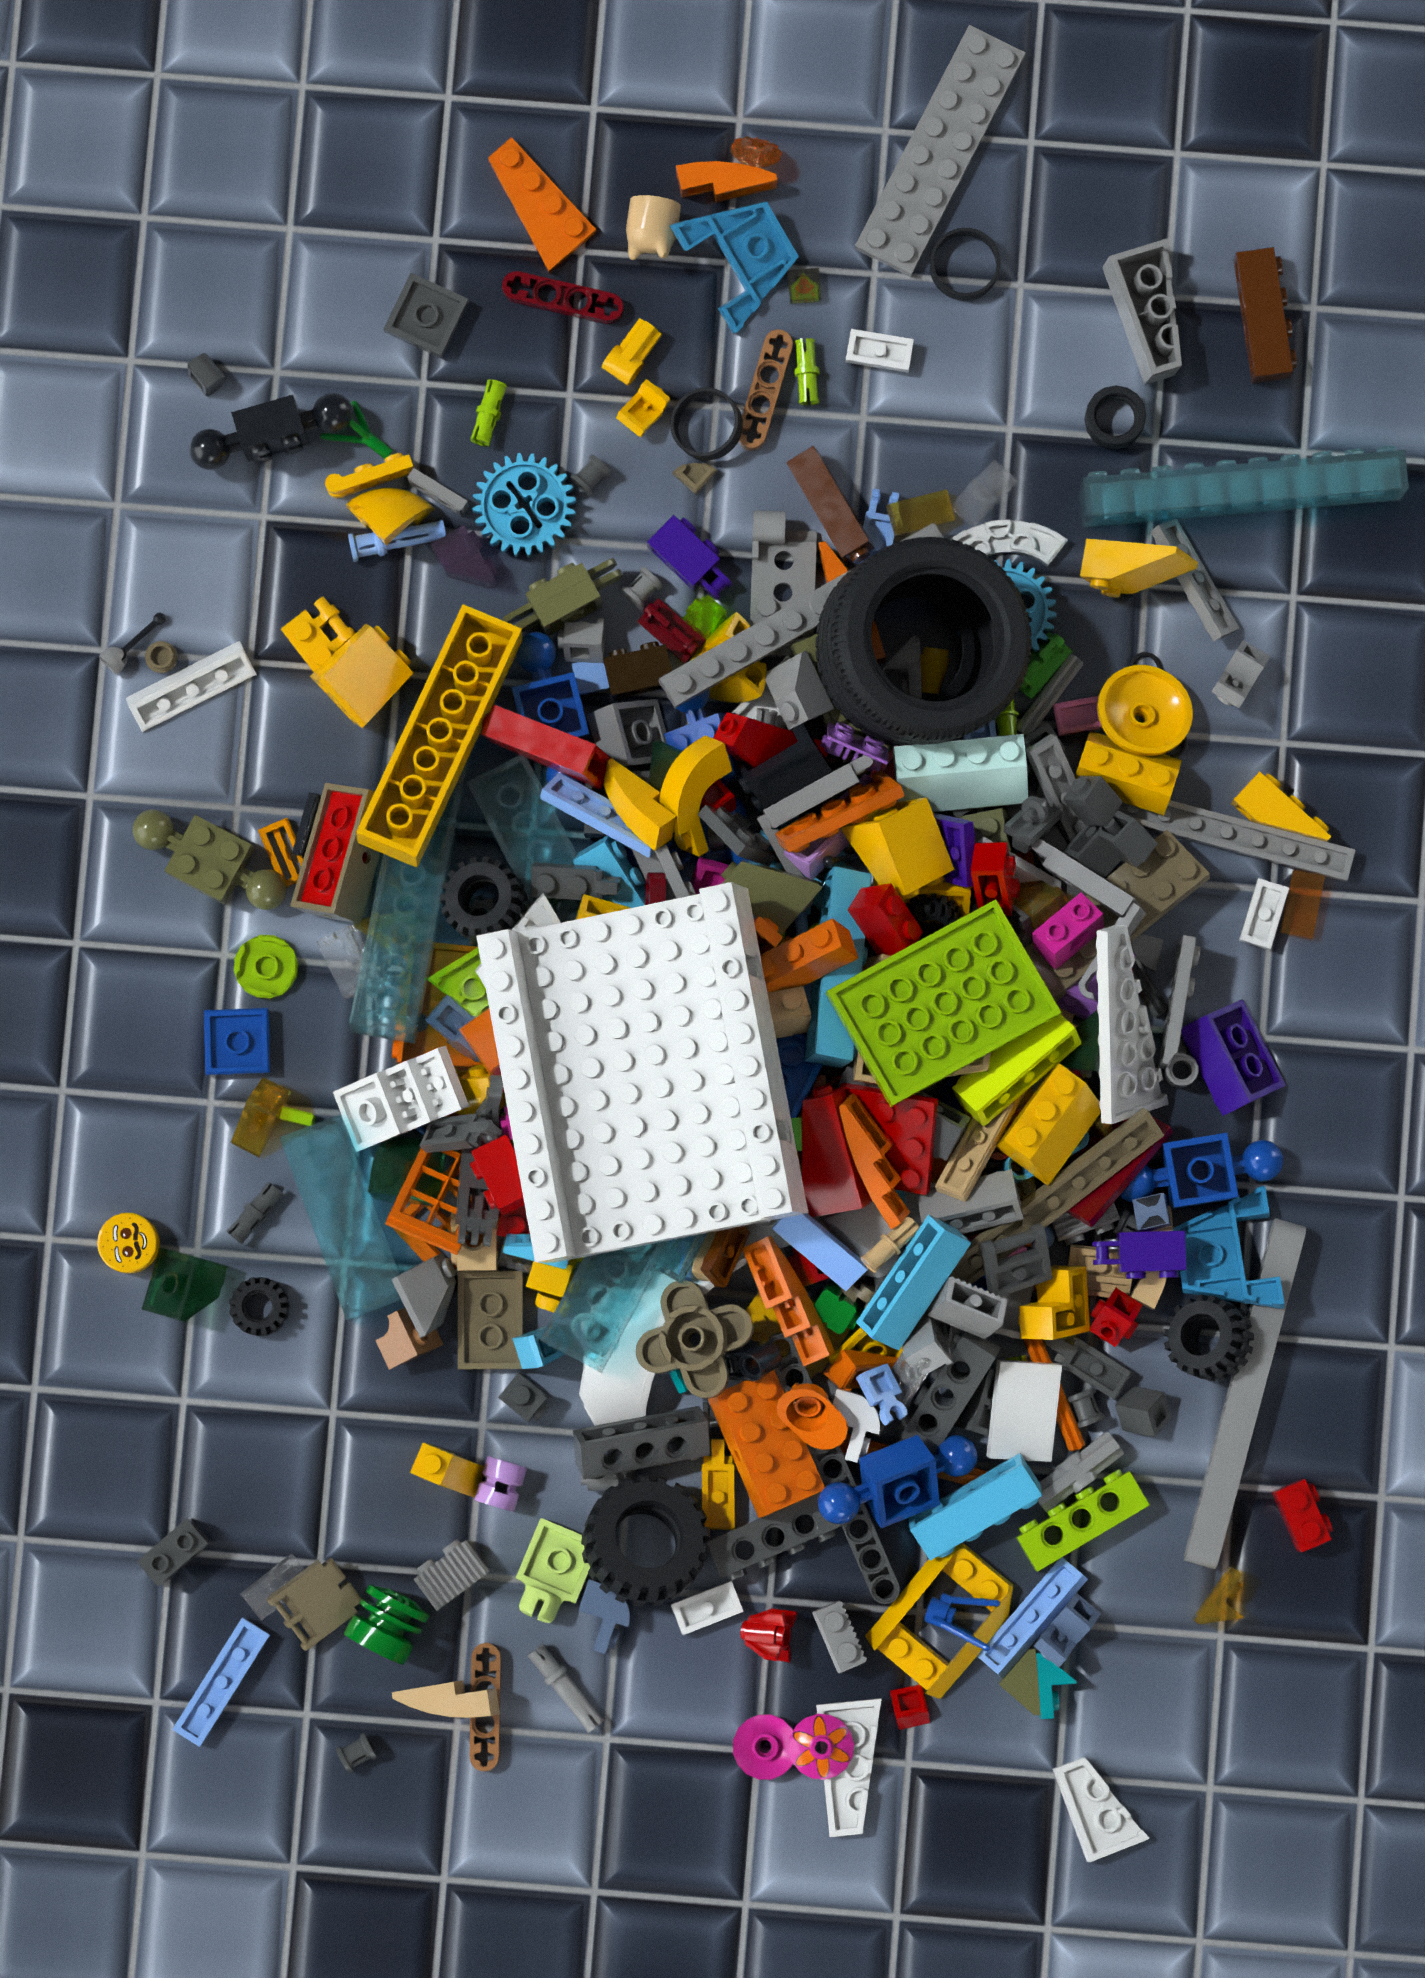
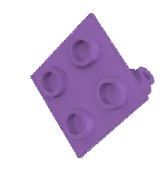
(843, 735)

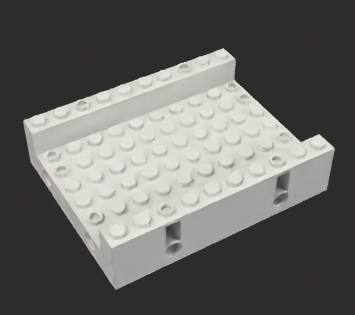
(642, 1075)

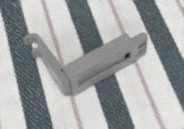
(806, 799)
(1097, 889)

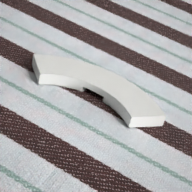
(1015, 538)

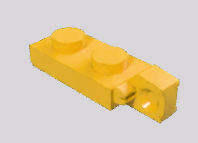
(718, 1488)

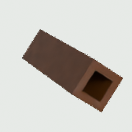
(831, 506)

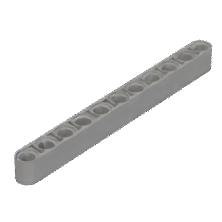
(1243, 1403)

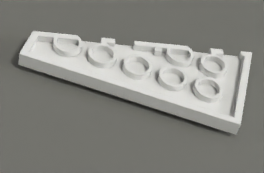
(1125, 1033)

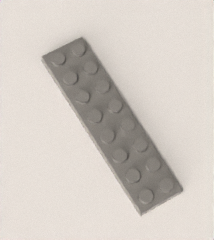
(939, 151)

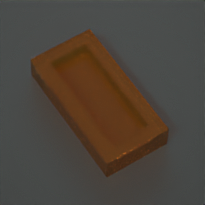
(1302, 904)

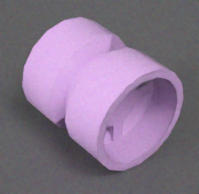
(503, 1472)

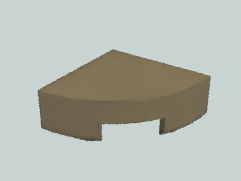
(694, 475)

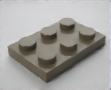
(489, 1319)

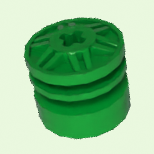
(386, 1624)

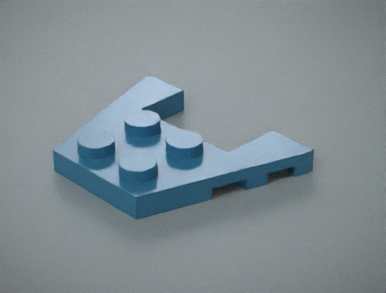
(752, 245)
(1215, 1254)

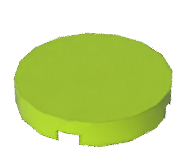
(266, 966)

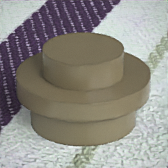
(161, 657)

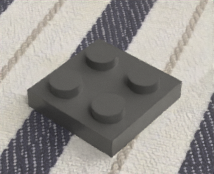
(426, 315)
(737, 835)

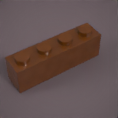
(1263, 315)

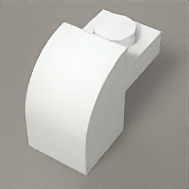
(860, 1417)

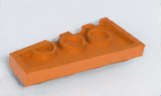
(544, 210)
(839, 812)

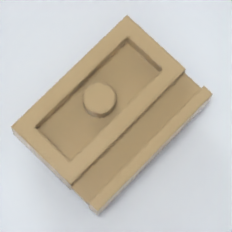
(1100, 1278)

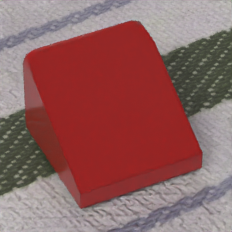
(717, 796)
(910, 1706)

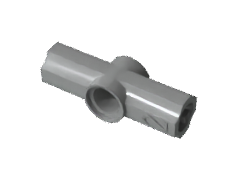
(1078, 1470)

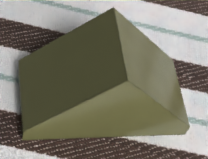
(1023, 1682)

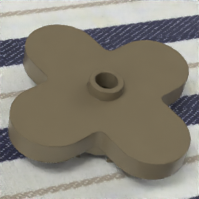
(671, 1346)

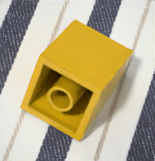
(363, 674)
(902, 846)

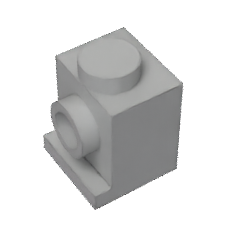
(583, 641)

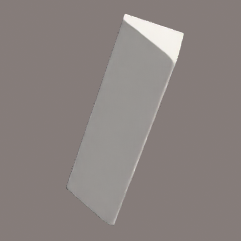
(190, 686)

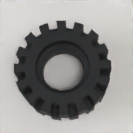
(933, 909)
(239, 1302)

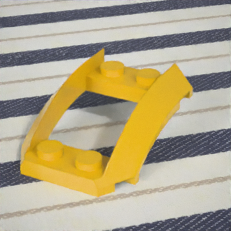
(910, 1651)

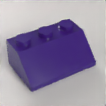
(1232, 1057)

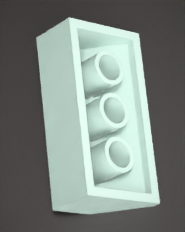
(964, 772)

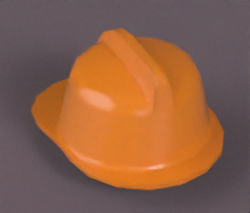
(812, 1416)

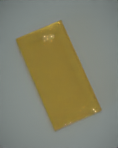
(920, 512)

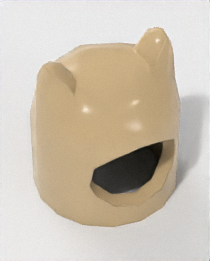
(649, 225)

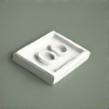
(1024, 1410)

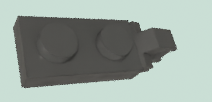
(571, 881)
(458, 1133)
(1090, 1365)

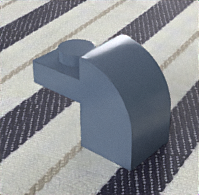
(447, 1020)
(610, 1610)
(1067, 1630)

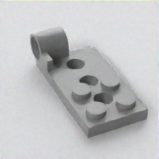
(768, 542)
(1182, 988)

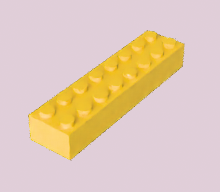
(439, 736)

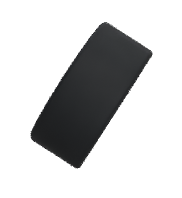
(1119, 393)

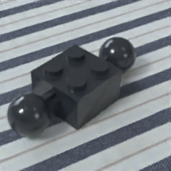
(270, 430)

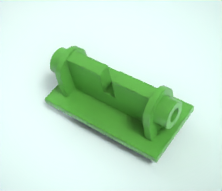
(1044, 664)

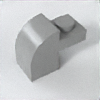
(1240, 674)

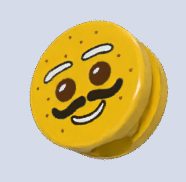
(128, 1243)

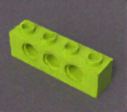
(1130, 1502)

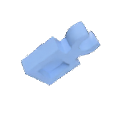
(881, 1389)

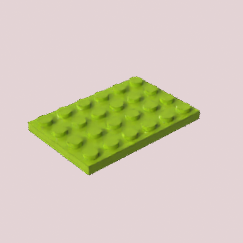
(943, 1003)

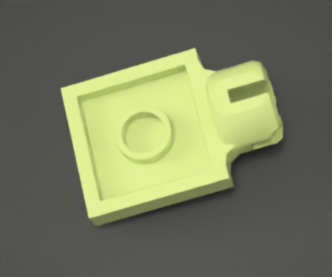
(552, 1570)

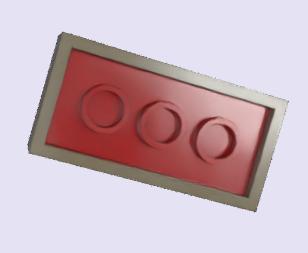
(335, 866)

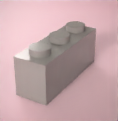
(991, 1203)

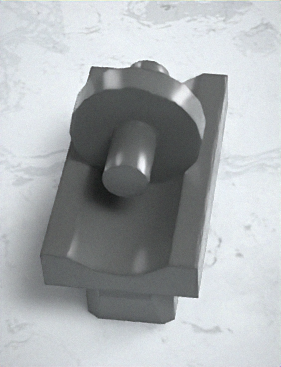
(1031, 823)

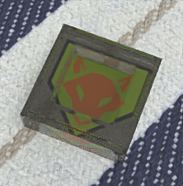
(804, 285)

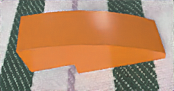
(723, 178)

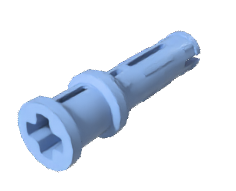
(370, 544)

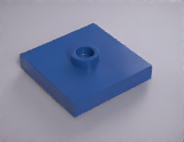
(237, 1041)

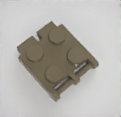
(316, 1601)

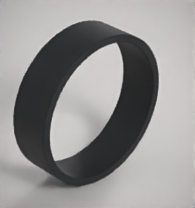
(965, 232)
(684, 402)

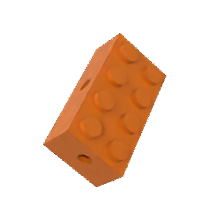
(765, 1450)

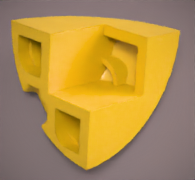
(389, 511)
(745, 684)

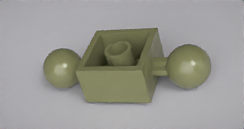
(209, 859)

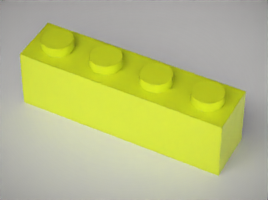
(1016, 1069)

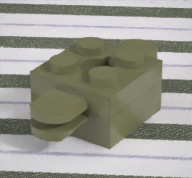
(564, 597)

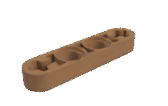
(767, 390)
(493, 1748)

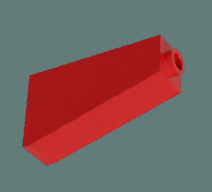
(754, 740)
(546, 745)
(827, 1163)

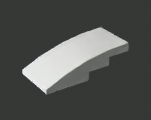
(401, 1098)

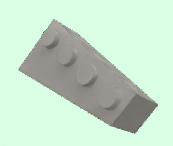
(1147, 307)

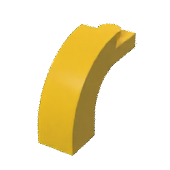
(685, 786)

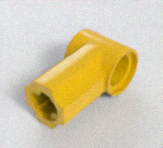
(627, 358)

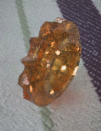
(755, 152)

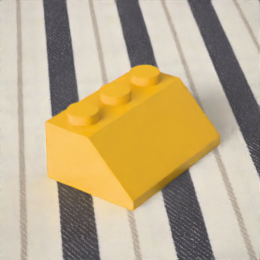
(1133, 777)
(1051, 1124)

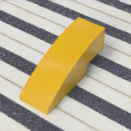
(638, 805)

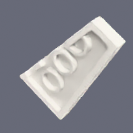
(848, 1791)

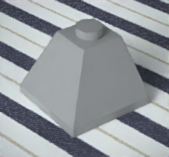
(798, 691)
(628, 730)
(862, 1231)
(427, 1292)

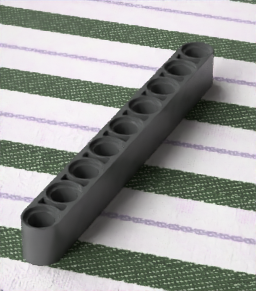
(869, 1539)

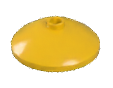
(1155, 698)

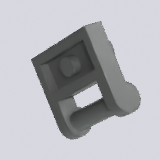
(1020, 1269)

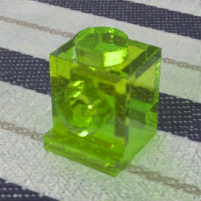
(705, 616)

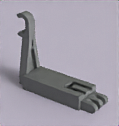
(480, 1217)

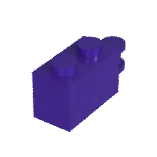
(688, 556)
(1145, 1253)

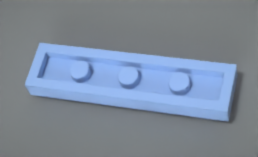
(591, 809)
(1032, 1617)
(221, 1682)

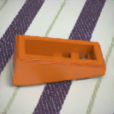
(852, 1363)

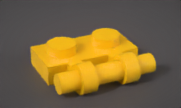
(310, 640)

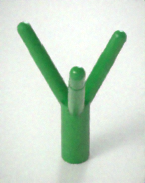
(363, 430)

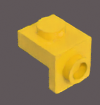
(644, 408)

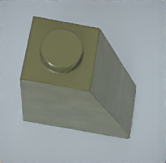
(773, 891)

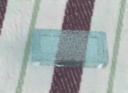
(680, 1256)

